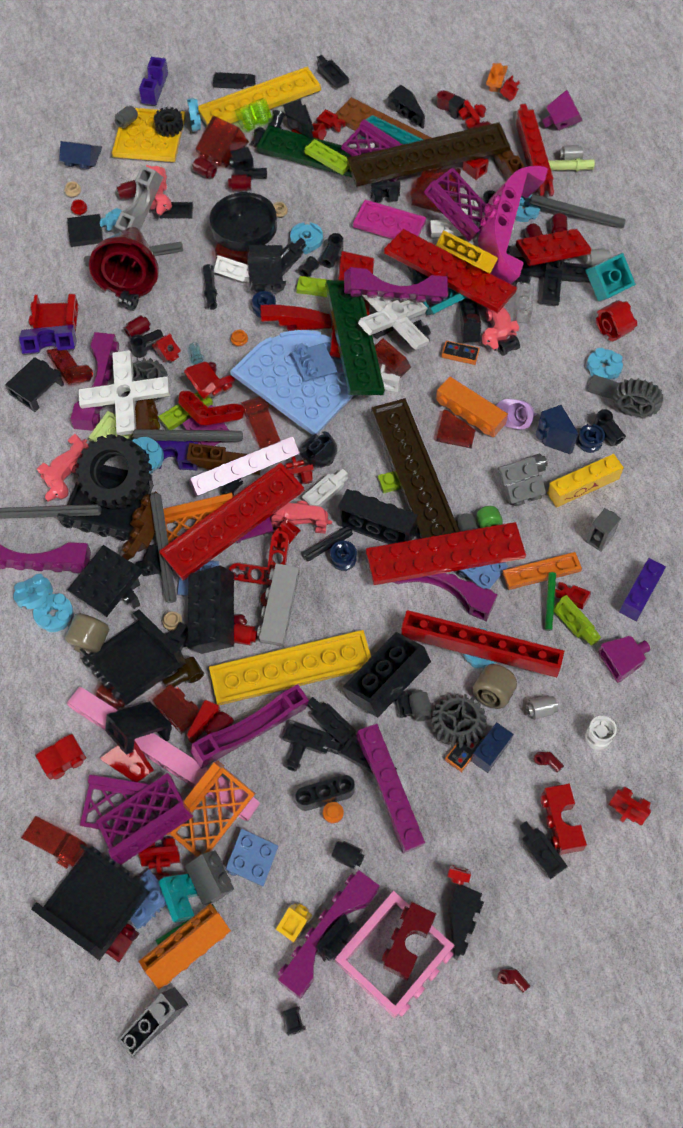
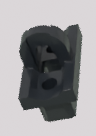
(379, 190)

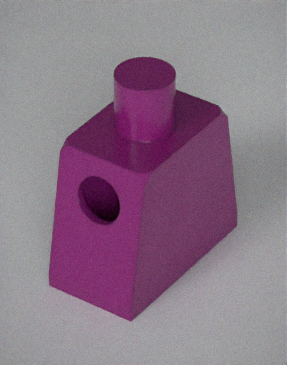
(562, 112)
(623, 656)

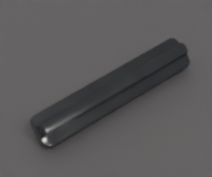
(327, 543)

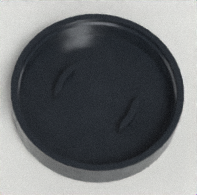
(243, 221)

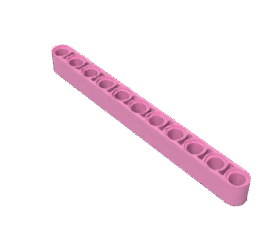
(161, 752)

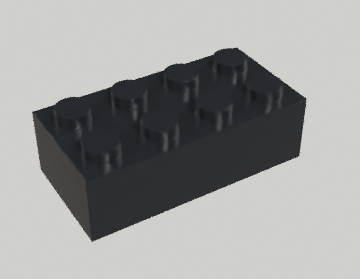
(376, 518)
(210, 610)
(387, 674)

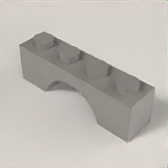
(147, 185)

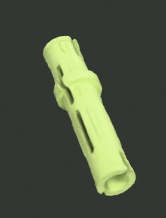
(576, 165)

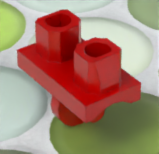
(474, 113)
(304, 471)
(629, 808)
(160, 856)

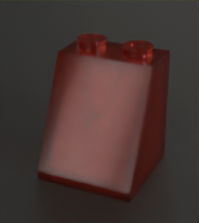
(219, 140)
(417, 194)

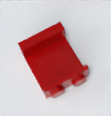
(54, 313)

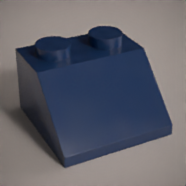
(79, 153)
(557, 430)

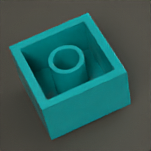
(610, 277)

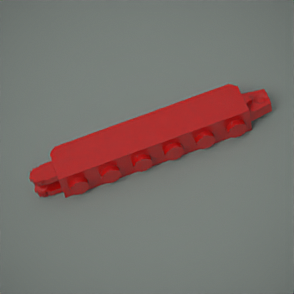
(533, 146)

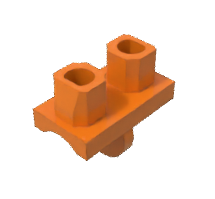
(496, 76)

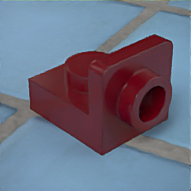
(122, 943)

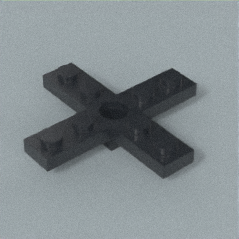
(554, 276)

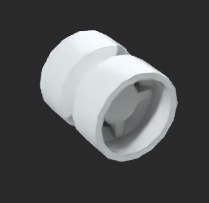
(600, 732)

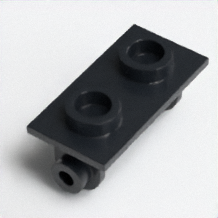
(331, 944)

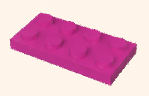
(387, 220)

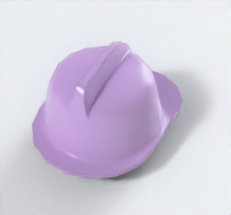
(519, 413)

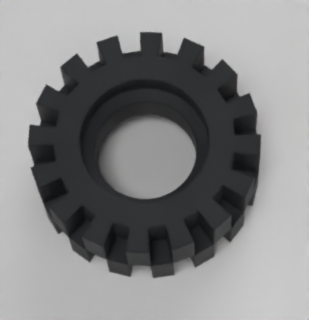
(163, 116)

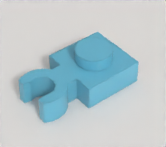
(111, 218)

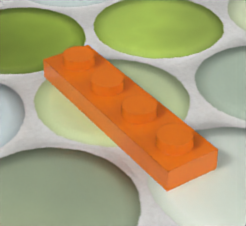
(538, 571)

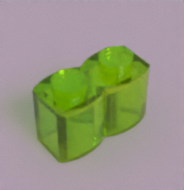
(253, 113)

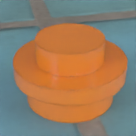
(239, 338)
(333, 812)

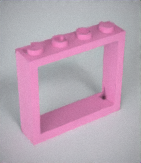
(360, 937)

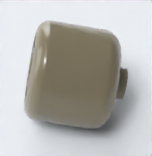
(87, 633)
(495, 686)

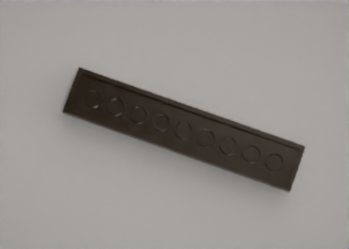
(428, 154)
(414, 469)

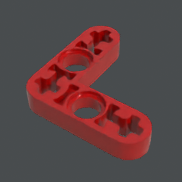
(212, 415)
(271, 564)

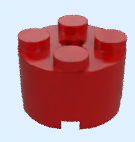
(616, 320)

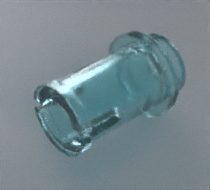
(196, 356)

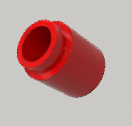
(244, 634)

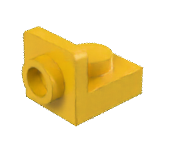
(294, 921)

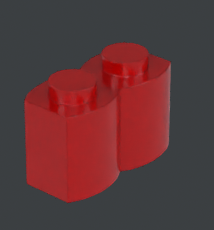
(60, 757)

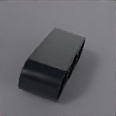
(332, 785)

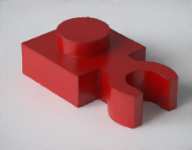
(509, 88)
(330, 120)
(577, 595)
(459, 875)

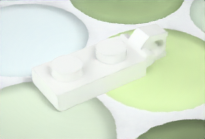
(231, 269)
(325, 488)

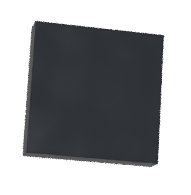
(85, 230)

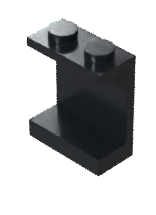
(265, 268)
(33, 382)
(136, 722)

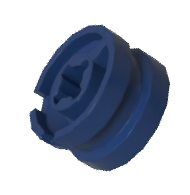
(262, 298)
(595, 441)
(348, 561)

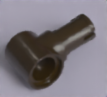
(189, 672)

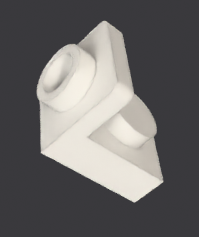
(390, 381)

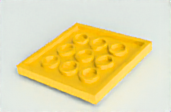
(143, 142)

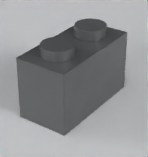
(603, 529)
(209, 877)

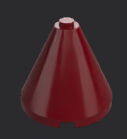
(124, 263)

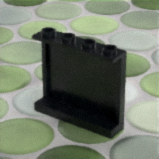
(111, 521)
(134, 659)
(94, 902)

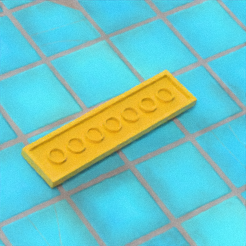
(276, 91)
(289, 667)

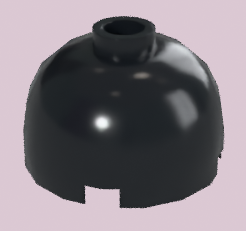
(319, 450)

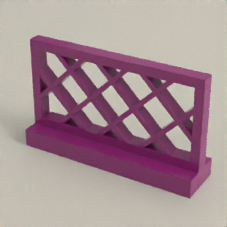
(372, 135)
(452, 209)
(116, 786)
(150, 830)

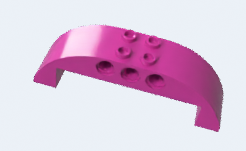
(500, 218)

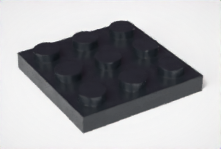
(105, 580)

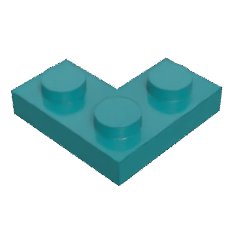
(176, 893)

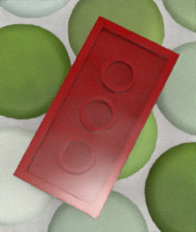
(553, 247)

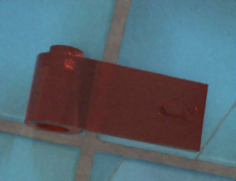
(68, 367)
(261, 422)
(54, 841)

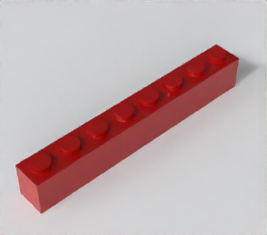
(482, 643)

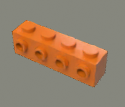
(471, 407)
(184, 946)

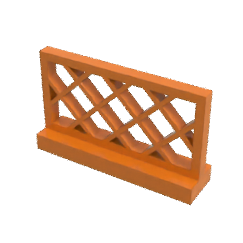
(195, 510)
(198, 794)

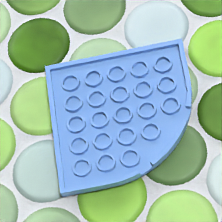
(277, 379)

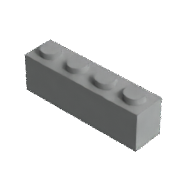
(279, 605)

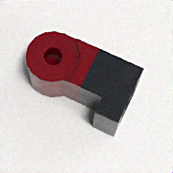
(450, 103)

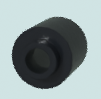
(348, 854)

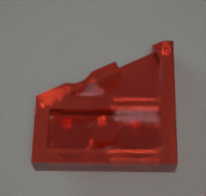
(455, 431)

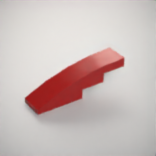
(294, 315)

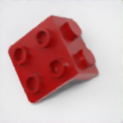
(207, 381)

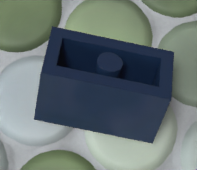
(492, 747)

